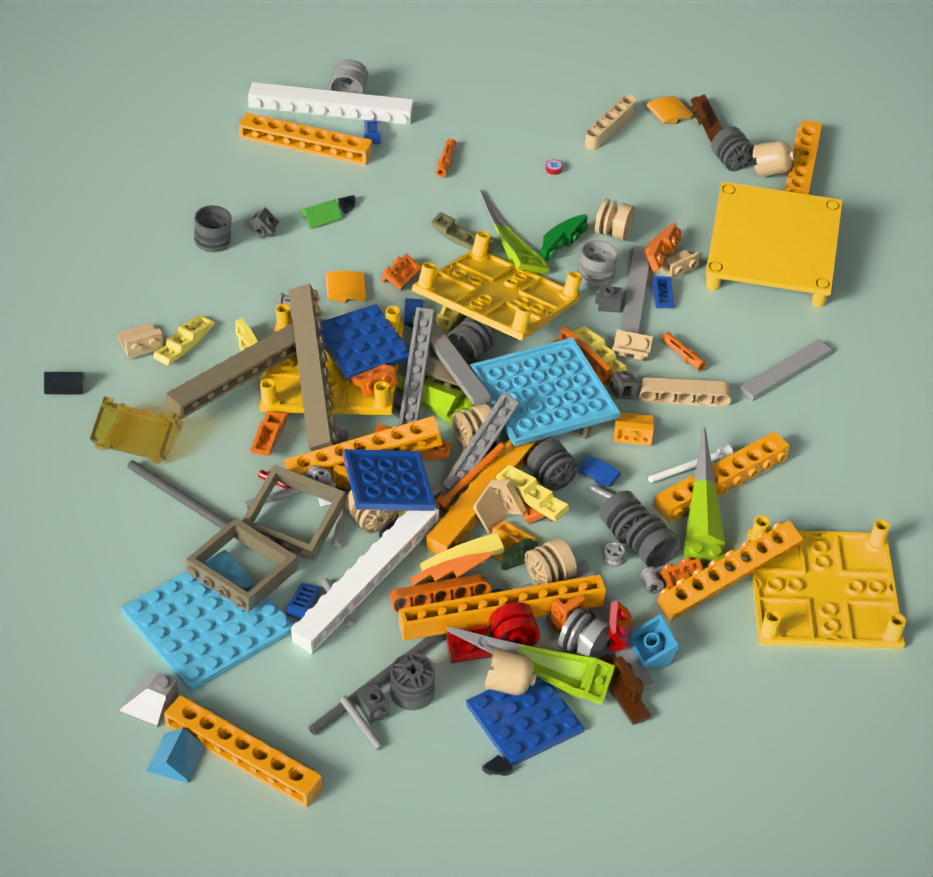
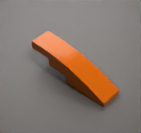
(269, 433)
(457, 565)

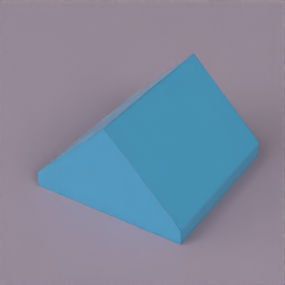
(654, 643)
(177, 755)

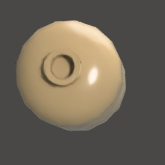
(773, 158)
(511, 673)

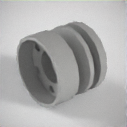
(349, 77)
(597, 262)
(584, 634)

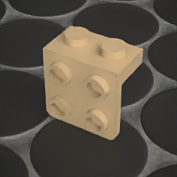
(140, 340)
(496, 502)

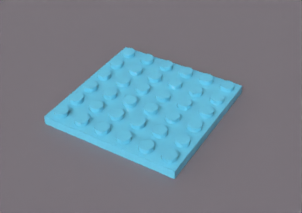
(553, 387)
(199, 629)

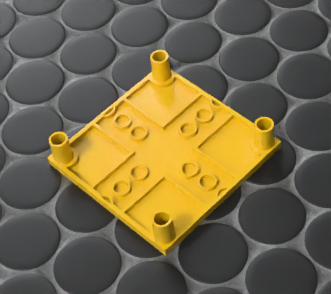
(774, 240)
(497, 291)
(282, 384)
(829, 591)

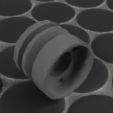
(733, 148)
(212, 228)
(472, 339)
(553, 464)
(621, 513)
(652, 541)
(412, 681)

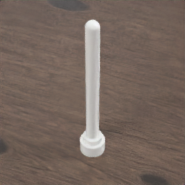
(721, 453)

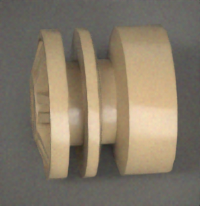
(614, 219)
(468, 422)
(369, 520)
(551, 562)

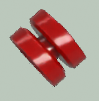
(515, 624)

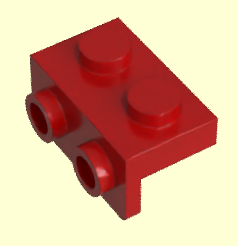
(619, 627)
(462, 650)

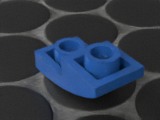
(410, 310)
(599, 470)

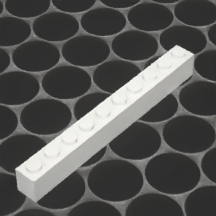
(330, 103)
(362, 578)

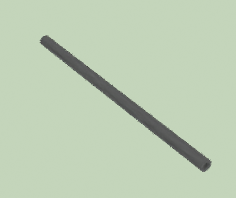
(177, 494)
(379, 679)

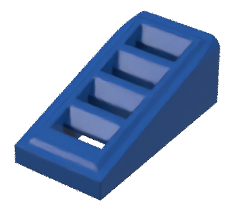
(372, 131)
(662, 281)
(297, 611)

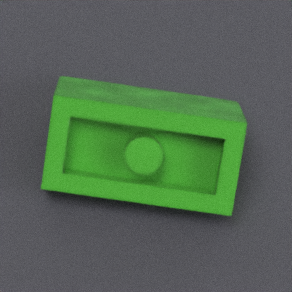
(321, 213)

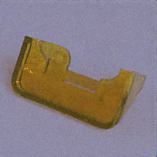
(135, 431)

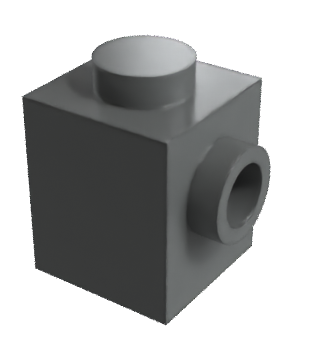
(609, 299)
(373, 704)

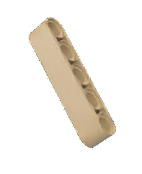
(610, 122)
(684, 391)

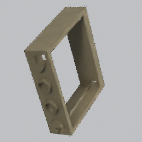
(306, 485)
(258, 542)

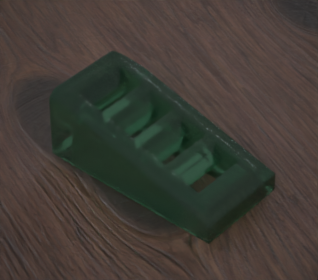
(515, 554)

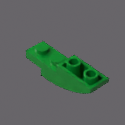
(563, 234)

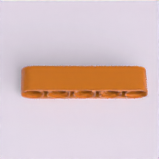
(431, 589)

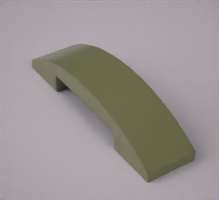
(459, 235)

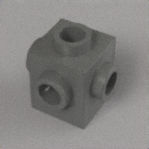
(263, 223)
(624, 385)

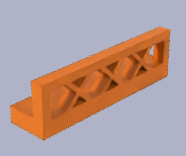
(596, 363)

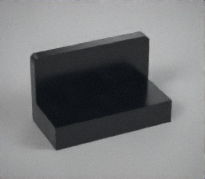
(63, 383)

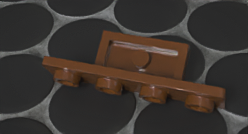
(705, 116)
(627, 690)

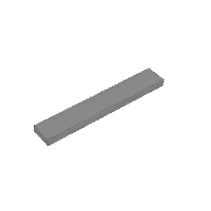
(785, 369)
(482, 440)

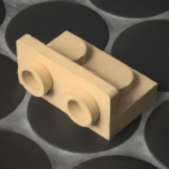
(680, 263)
(632, 344)

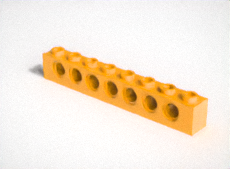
(305, 138)
(805, 154)
(408, 437)
(727, 474)
(675, 607)
(247, 759)

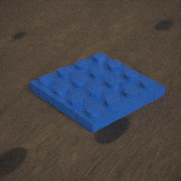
(362, 341)
(388, 480)
(526, 722)

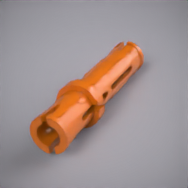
(444, 161)
(670, 340)

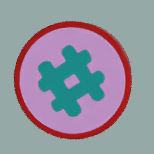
(553, 167)

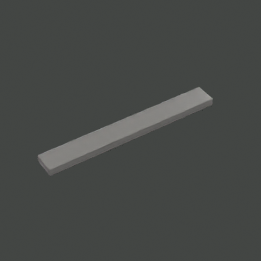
(635, 291)
(416, 366)
(457, 366)
(603, 613)

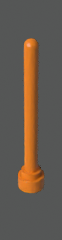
(443, 501)

